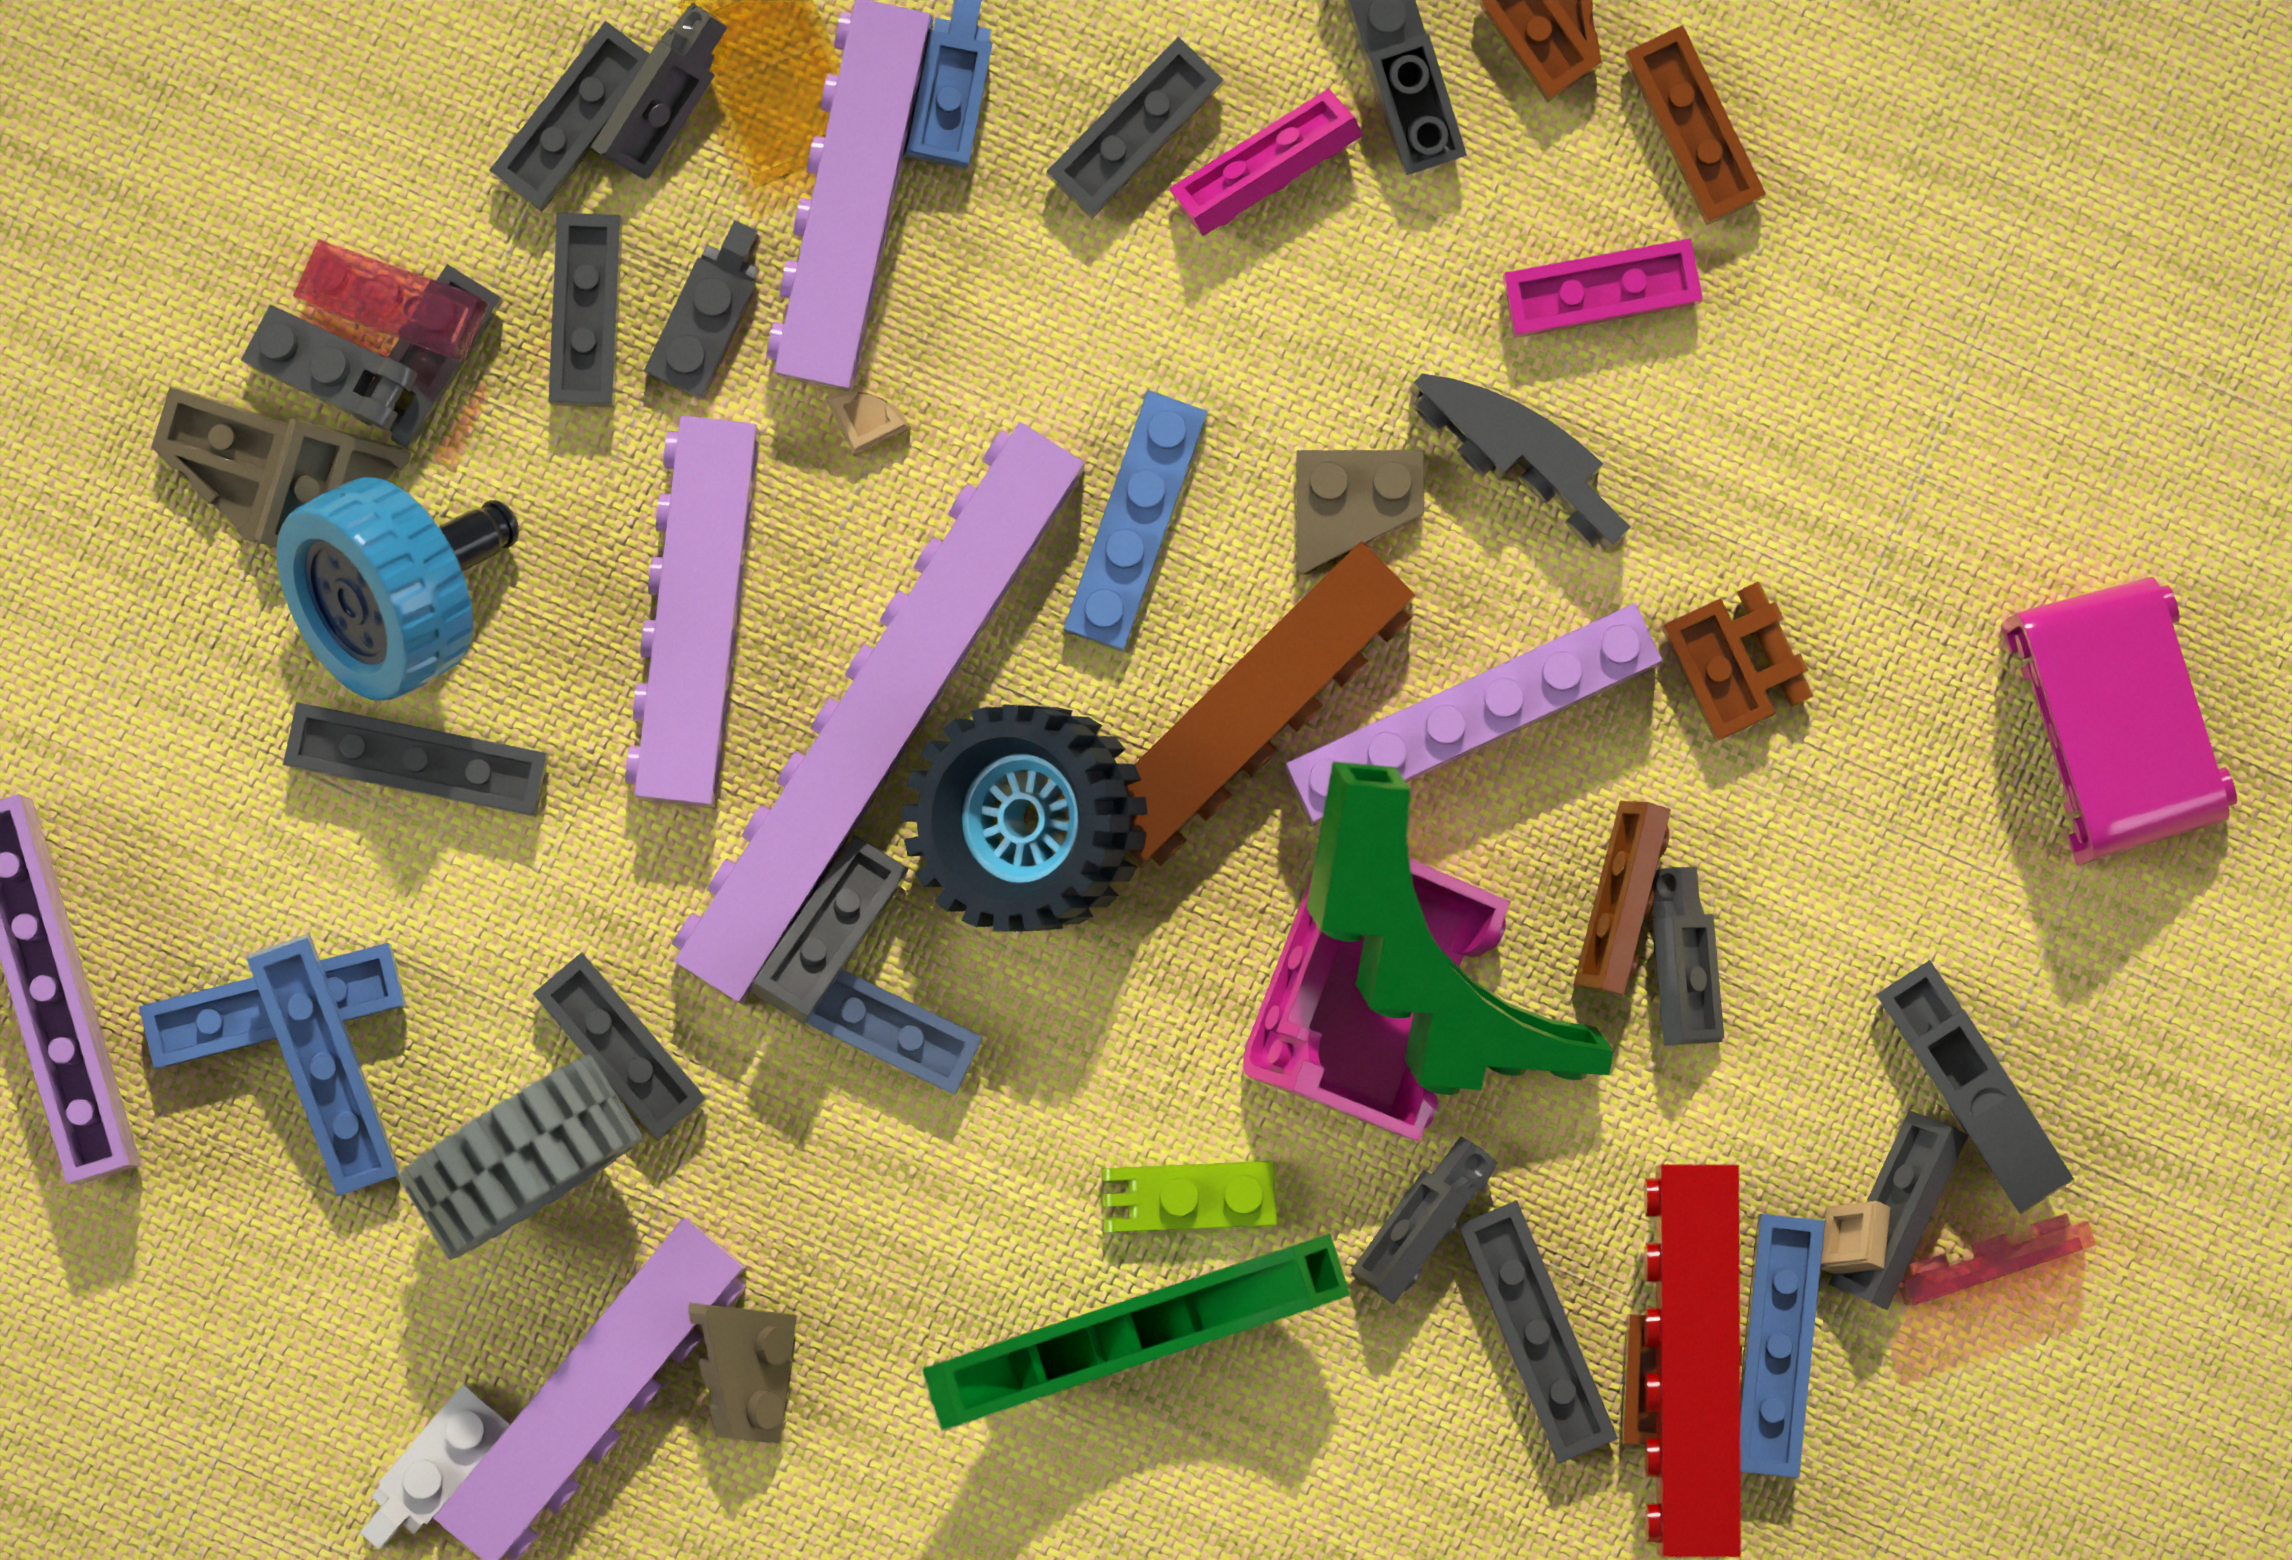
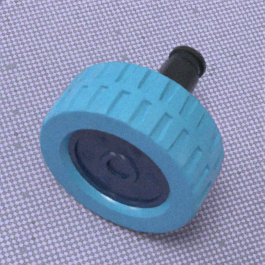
(384, 584)

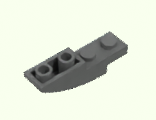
(1407, 82)
(1504, 433)
(1975, 1087)

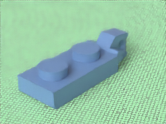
(950, 88)

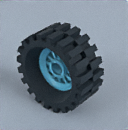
(959, 813)

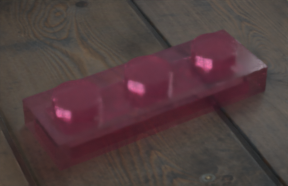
(390, 300)
(1995, 1258)

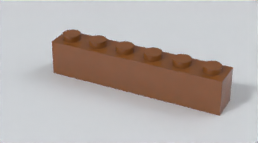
(1264, 694)

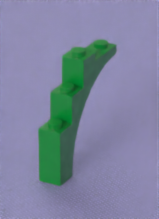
(1457, 1025)
(1135, 1331)

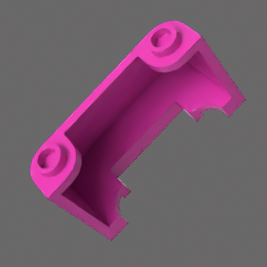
(2121, 717)
(1324, 1038)

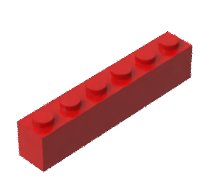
(1696, 1360)

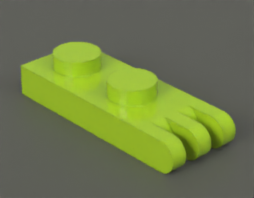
(1192, 1196)

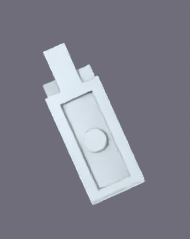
(434, 1465)

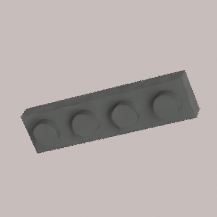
(416, 759)
(1537, 1332)

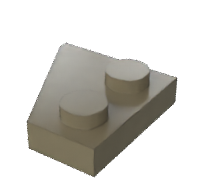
(222, 453)
(316, 461)
(1353, 499)
(745, 1369)

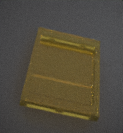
(771, 80)

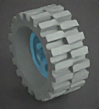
(519, 1156)

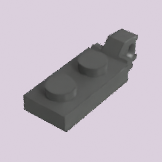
(662, 94)
(706, 314)
(1685, 960)
(1422, 1220)

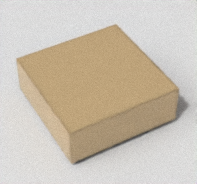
(1855, 1237)

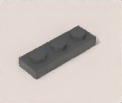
(570, 118)
(1135, 127)
(585, 310)
(829, 930)
(620, 1045)
(1911, 1186)

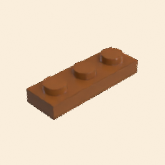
(1694, 125)
(1623, 897)

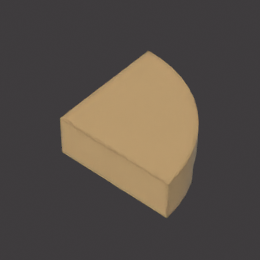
(865, 419)

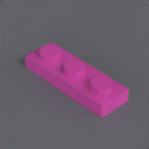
(1266, 162)
(1602, 288)

